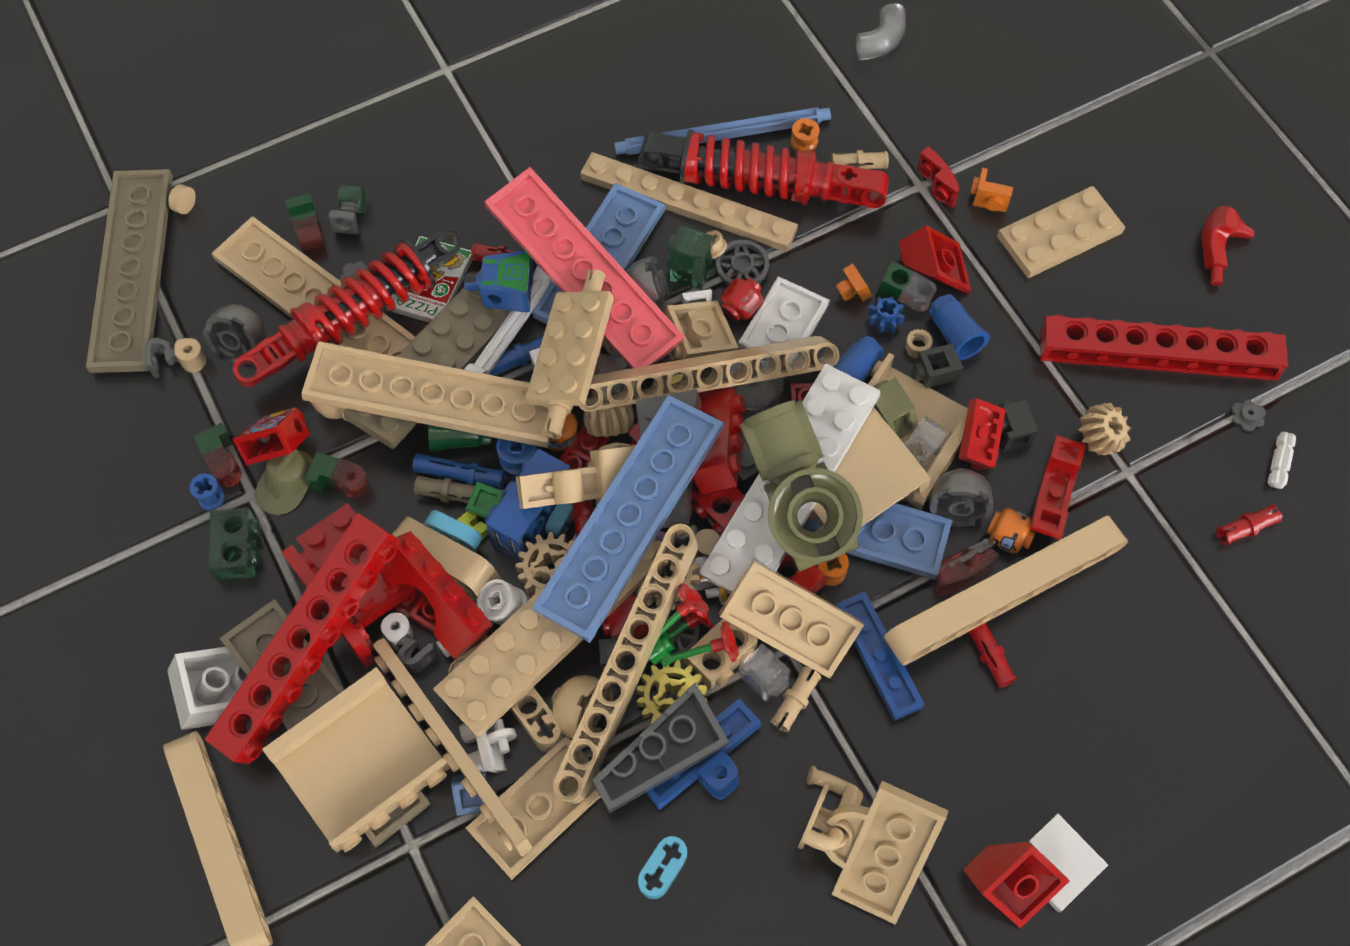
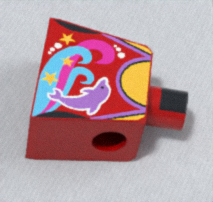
(285, 433)

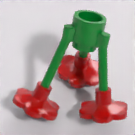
(692, 602)

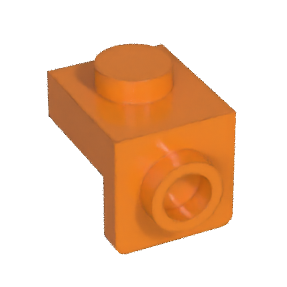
(989, 194)

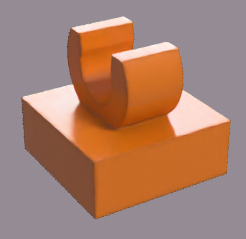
(853, 285)

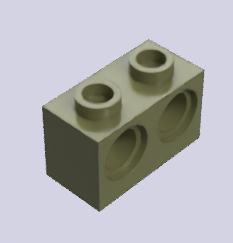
(896, 407)

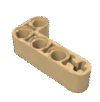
(462, 564)
(529, 721)

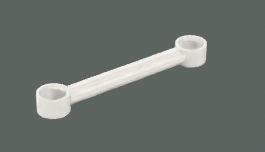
(509, 328)

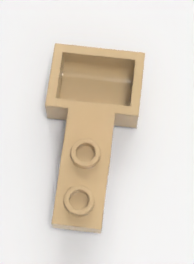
(573, 484)

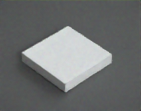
(1071, 856)

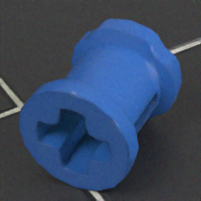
(206, 495)

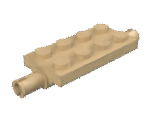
(570, 351)

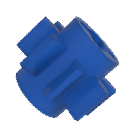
(886, 315)

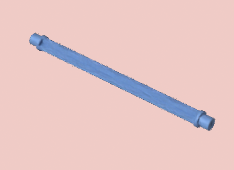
(735, 128)

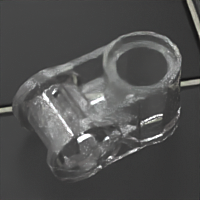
(927, 440)

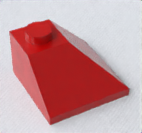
(935, 258)
(1016, 879)

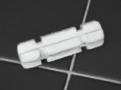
(1282, 460)

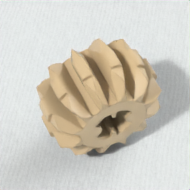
(609, 421)
(1104, 429)

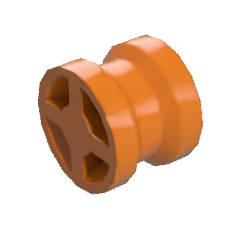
(800, 140)
(835, 572)

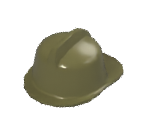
(283, 483)

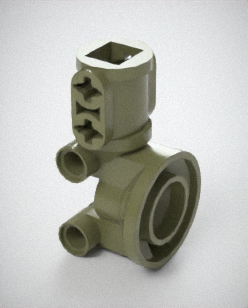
(788, 457)

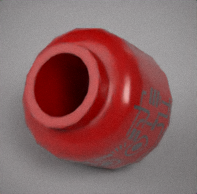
(741, 299)

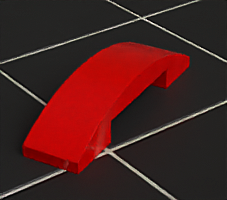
(1057, 487)

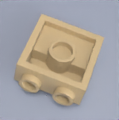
(703, 328)

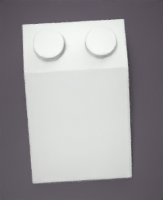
(203, 685)

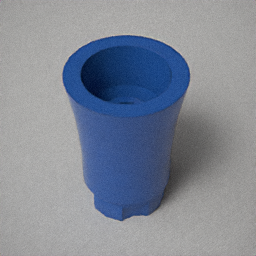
(958, 326)
(860, 358)

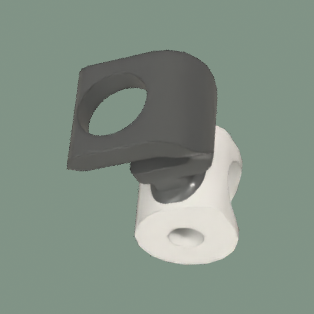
(400, 636)

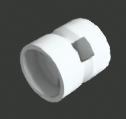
(501, 600)

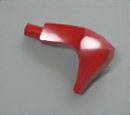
(1221, 224)

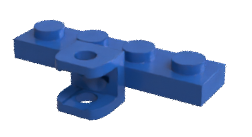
(882, 664)
(737, 724)

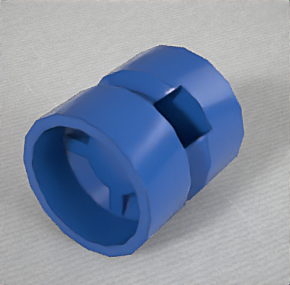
(513, 455)

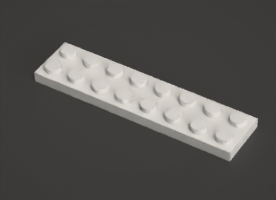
(836, 411)

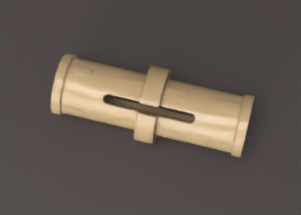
(868, 160)
(795, 699)

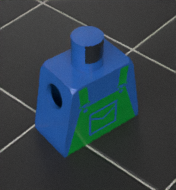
(504, 281)

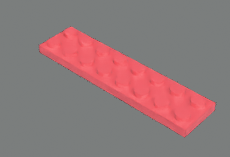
(565, 253)

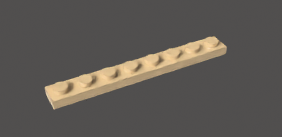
(692, 202)
(456, 756)

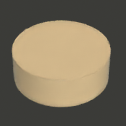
(181, 199)

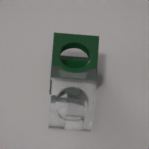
(907, 287)

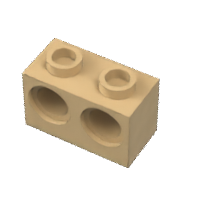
(724, 672)

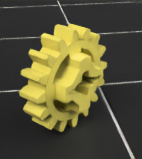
(664, 685)

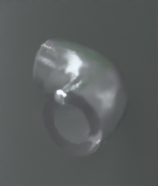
(886, 36)

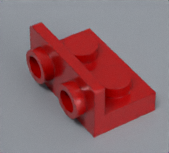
(982, 434)

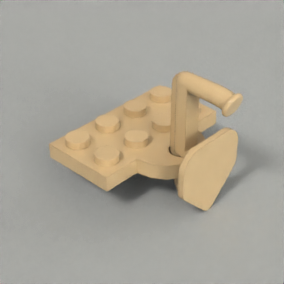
(876, 845)

